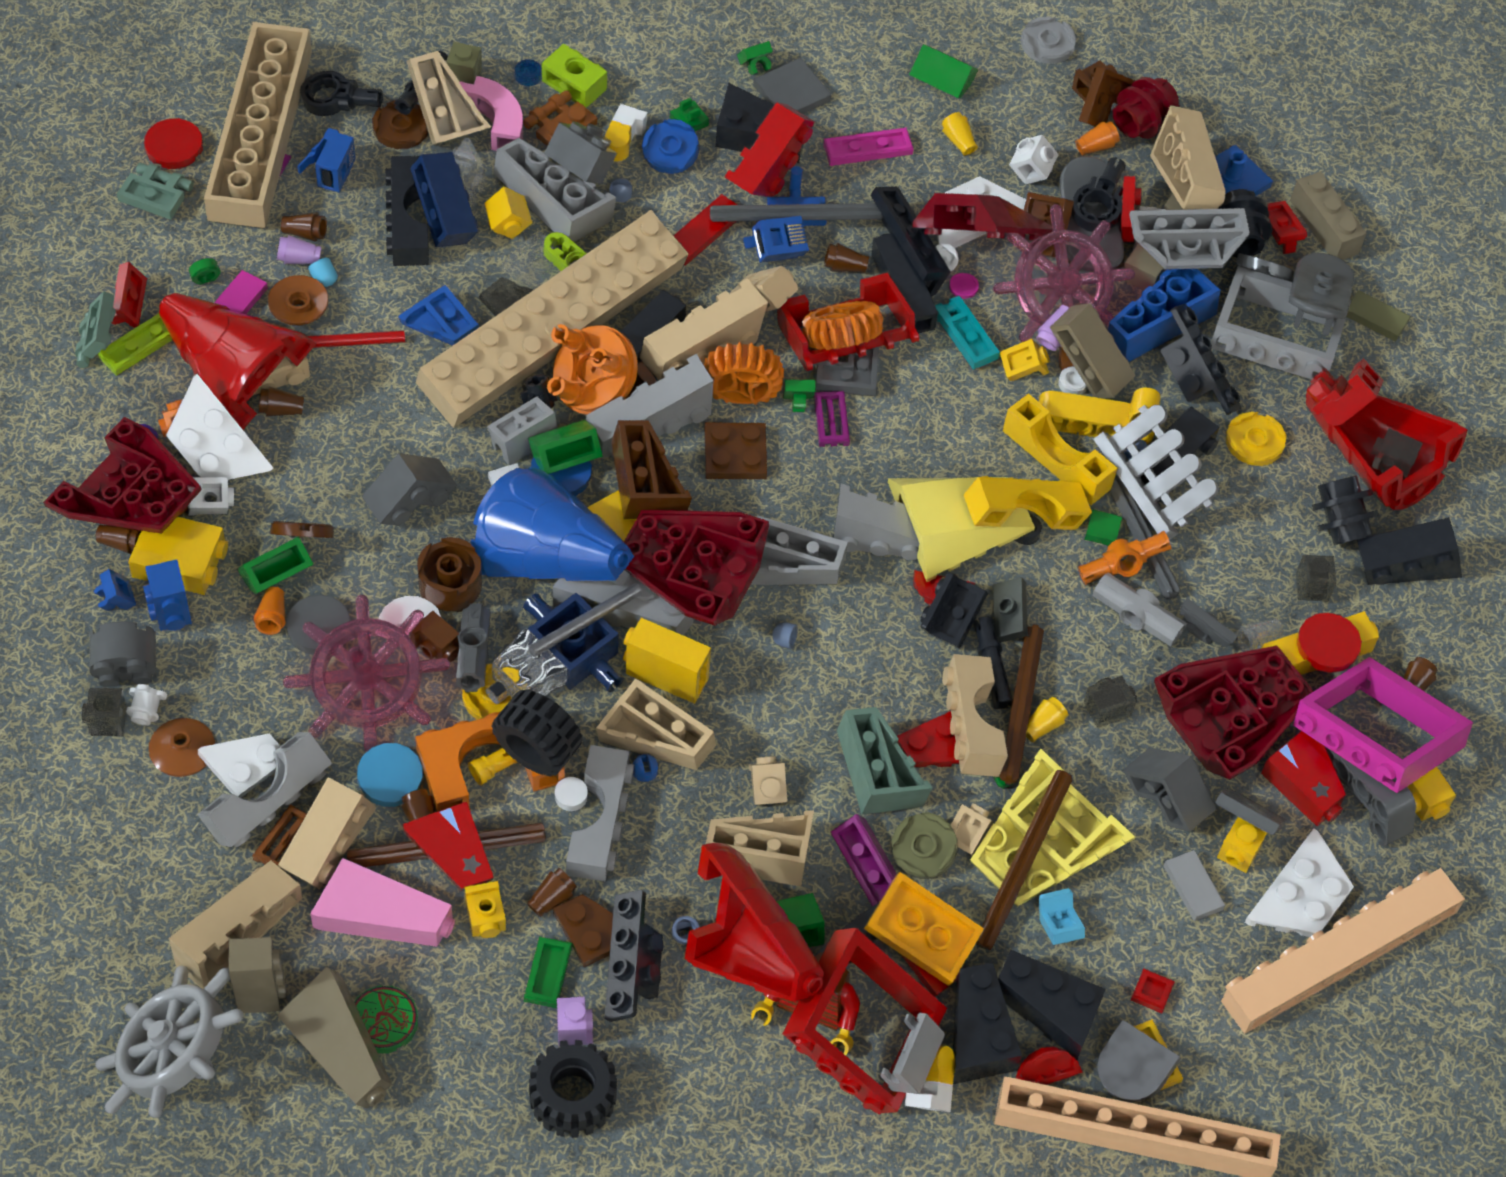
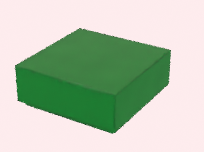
(1103, 527)

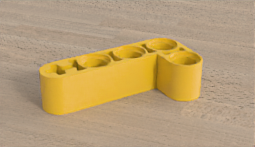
(1096, 415)

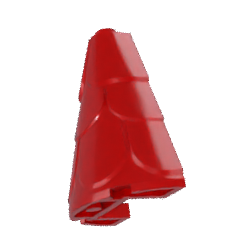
(230, 348)
(1357, 436)
(751, 933)

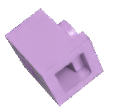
(574, 1021)

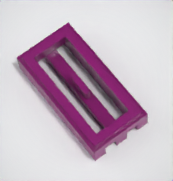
(833, 439)

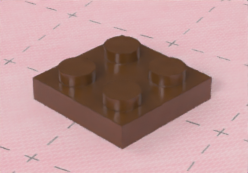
(735, 450)

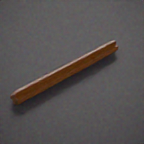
(1022, 704)
(409, 850)
(1024, 859)

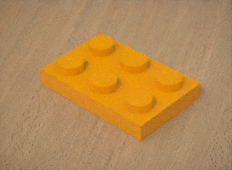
(924, 928)

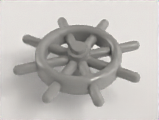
(172, 1044)

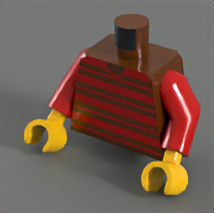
(840, 1011)

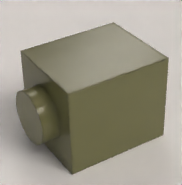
(465, 62)

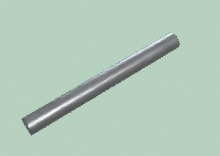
(585, 620)

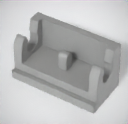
(513, 430)
(916, 1055)

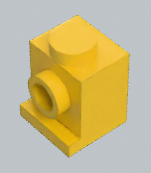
(483, 897)

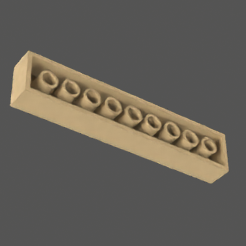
(578, 297)

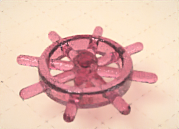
(1064, 278)
(366, 673)

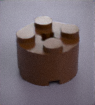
(450, 574)

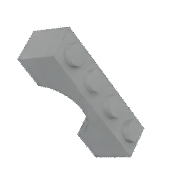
(297, 764)
(591, 848)

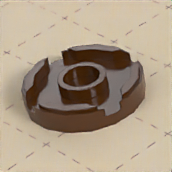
(399, 132)
(302, 529)

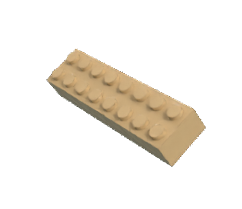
(258, 125)

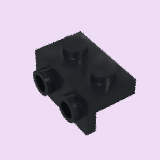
(953, 610)

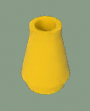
(959, 132)
(1046, 717)

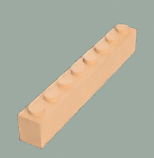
(1341, 950)
(1137, 1129)

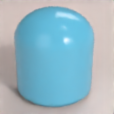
(323, 271)

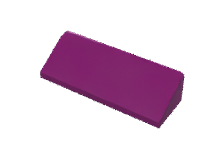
(865, 857)

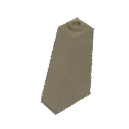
(336, 1036)

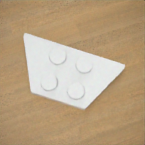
(979, 187)
(212, 438)
(1305, 891)

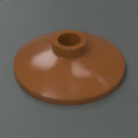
(294, 291)
(184, 758)

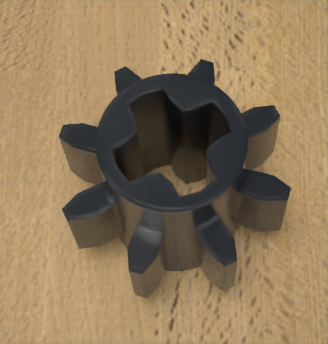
(537, 386)

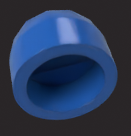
(639, 772)

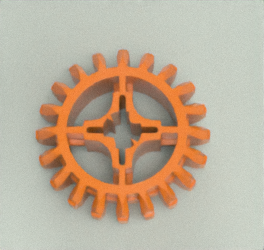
(842, 325)
(744, 373)

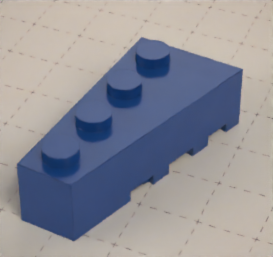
(1149, 319)

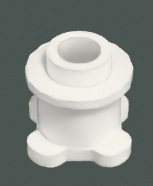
(145, 704)

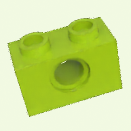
(575, 73)

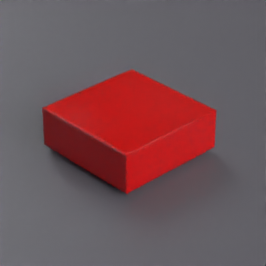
(1152, 990)

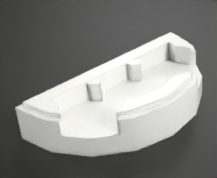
(402, 607)

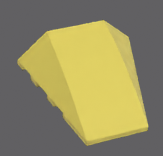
(945, 523)
(1073, 841)

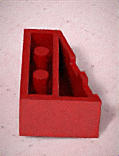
(773, 152)

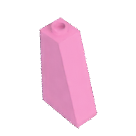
(380, 907)

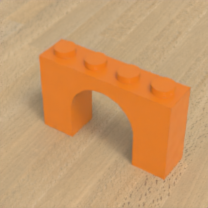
(444, 751)

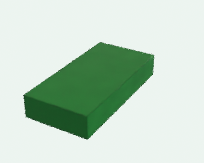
(548, 972)

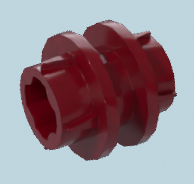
(1144, 107)

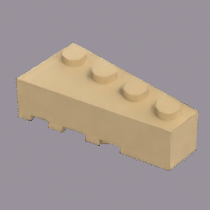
(1188, 160)
(728, 320)
(242, 913)

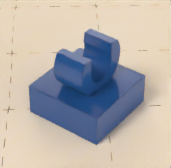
(116, 590)

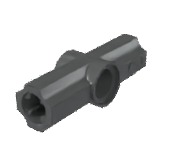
(473, 648)

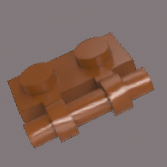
(567, 114)

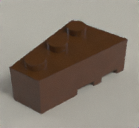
(644, 472)

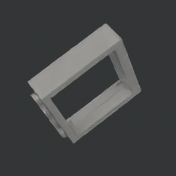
(1263, 348)

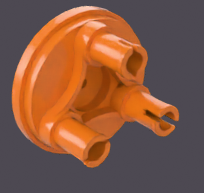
(592, 367)

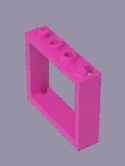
(1401, 696)

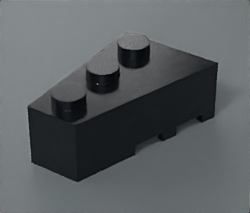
(740, 119)
(1411, 554)
(1051, 1000)
(982, 1027)

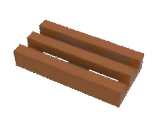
(259, 854)

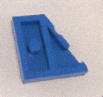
(440, 317)

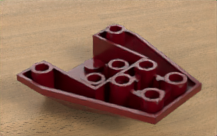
(978, 214)
(133, 487)
(697, 559)
(1232, 706)

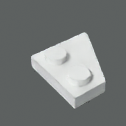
(241, 762)

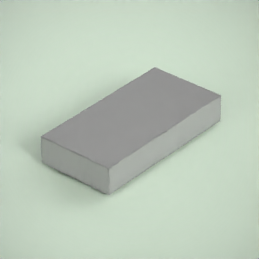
(1194, 885)

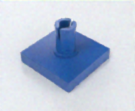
(1241, 172)

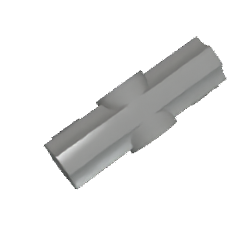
(1139, 609)

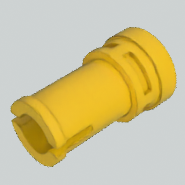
(486, 767)

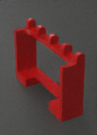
(875, 289)

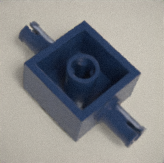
(583, 652)

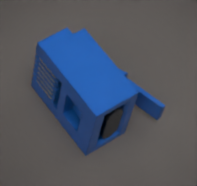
(333, 160)
(778, 239)

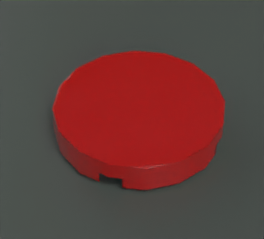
(173, 143)
(1329, 642)

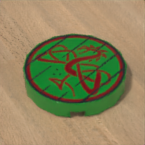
(388, 1017)

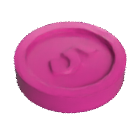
(964, 285)

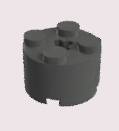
(122, 653)

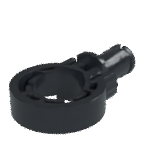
(344, 98)
(1101, 193)

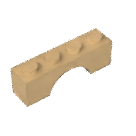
(978, 744)

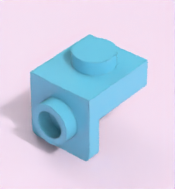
(1059, 917)

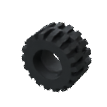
(537, 732)
(578, 1114)

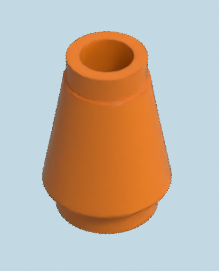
(1099, 138)
(271, 612)

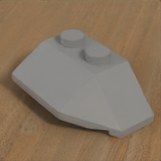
(1190, 236)

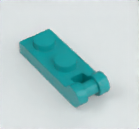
(966, 333)

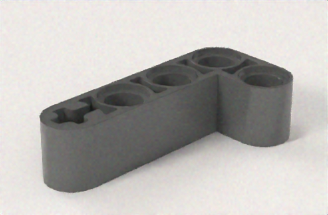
(1390, 812)

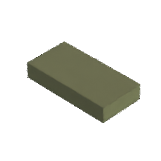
(1377, 316)

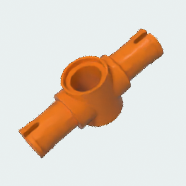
(1137, 552)

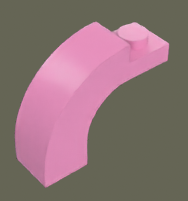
(500, 107)

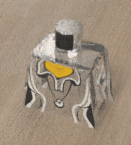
(518, 670)

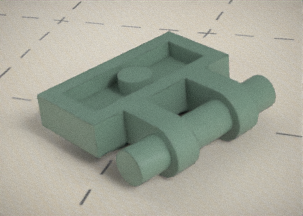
(153, 196)
(95, 329)

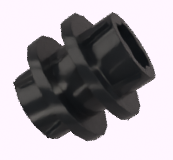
(1257, 219)
(1345, 510)

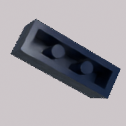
(444, 199)

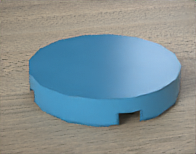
(389, 774)

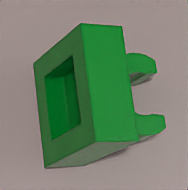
(756, 54)
(691, 114)
(799, 391)

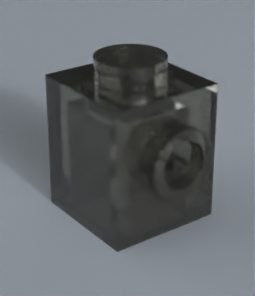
(1395, 450)
(1315, 578)
(1110, 701)
(105, 712)

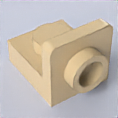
(970, 827)

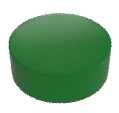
(204, 271)

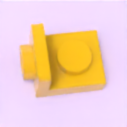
(1024, 360)

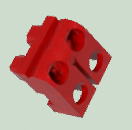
(1343, 398)

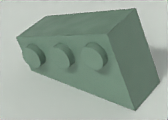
(877, 765)

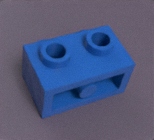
(167, 596)

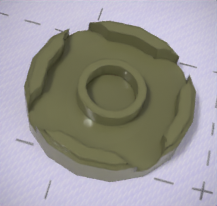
(924, 845)

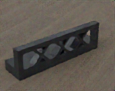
(919, 248)

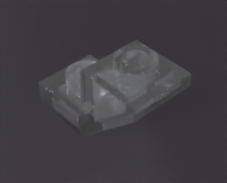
(471, 169)

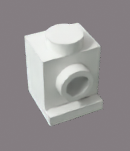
(216, 487)

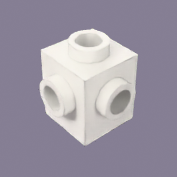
(1033, 159)

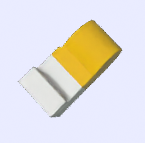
(622, 129)
(938, 1086)

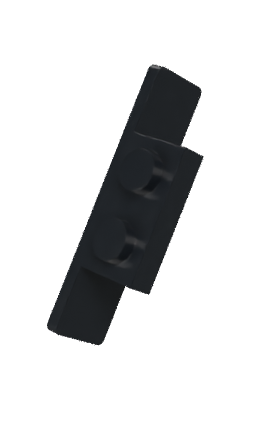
(1195, 363)
(633, 957)

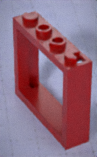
(855, 947)

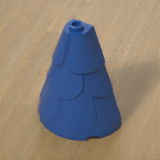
(544, 532)

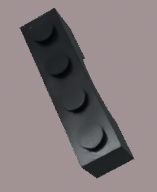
(409, 237)

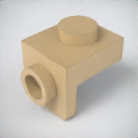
(768, 781)

